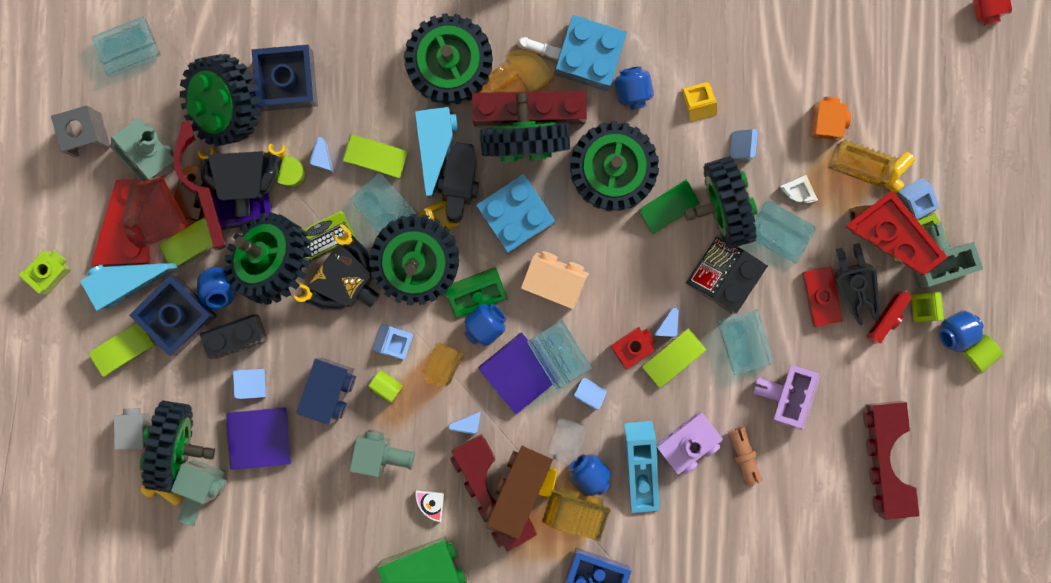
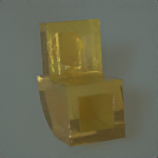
(523, 65)

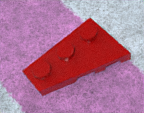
(898, 234)
(113, 245)

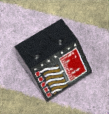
(726, 275)

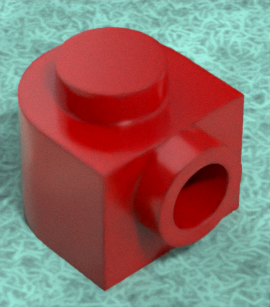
(991, 10)

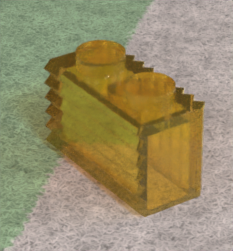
(862, 163)
(442, 365)
(576, 514)

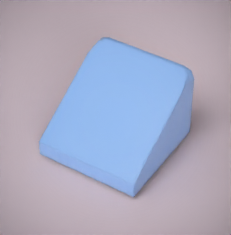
(744, 144)
(320, 156)
(919, 198)
(668, 325)
(392, 342)
(249, 383)
(590, 393)
(466, 425)

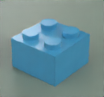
(590, 53)
(515, 214)

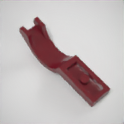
(185, 138)

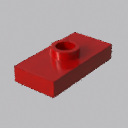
(822, 296)
(890, 317)

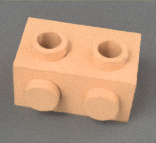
(555, 279)

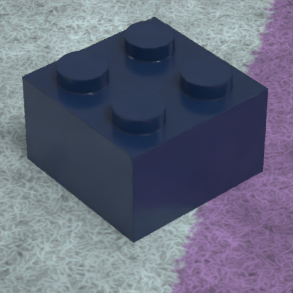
(285, 77)
(172, 315)
(326, 391)

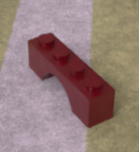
(544, 106)
(886, 424)
(474, 461)

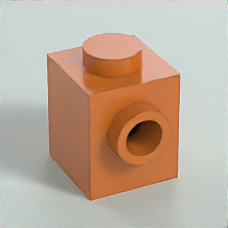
(830, 119)

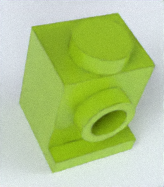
(56, 271)

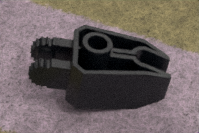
(459, 181)
(858, 283)

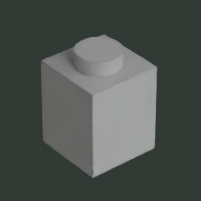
(130, 429)

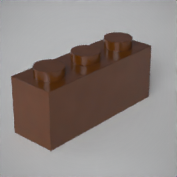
(517, 493)

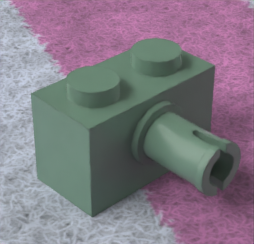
(142, 151)
(960, 260)
(374, 452)
(199, 485)

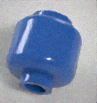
(634, 87)
(214, 289)
(484, 324)
(961, 331)
(589, 475)

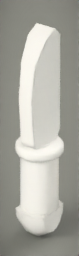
(542, 49)

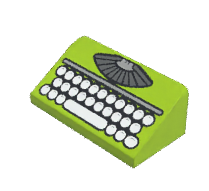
(320, 234)

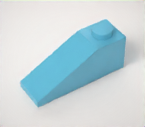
(435, 139)
(114, 284)
(642, 466)

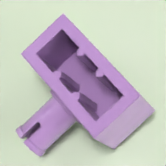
(793, 397)
(689, 443)

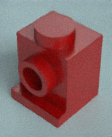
(625, 354)

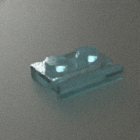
(125, 46)
(380, 202)
(783, 231)
(745, 342)
(559, 355)

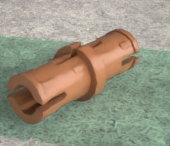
(745, 456)

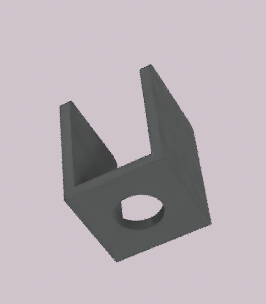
(92, 129)

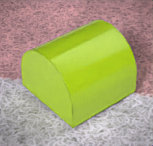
(291, 173)
(927, 307)
(983, 354)
(385, 386)

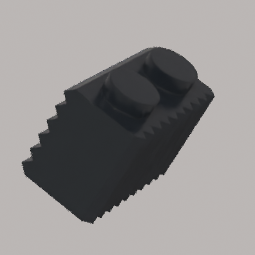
(233, 336)

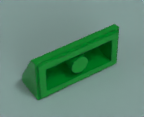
(668, 206)
(475, 290)

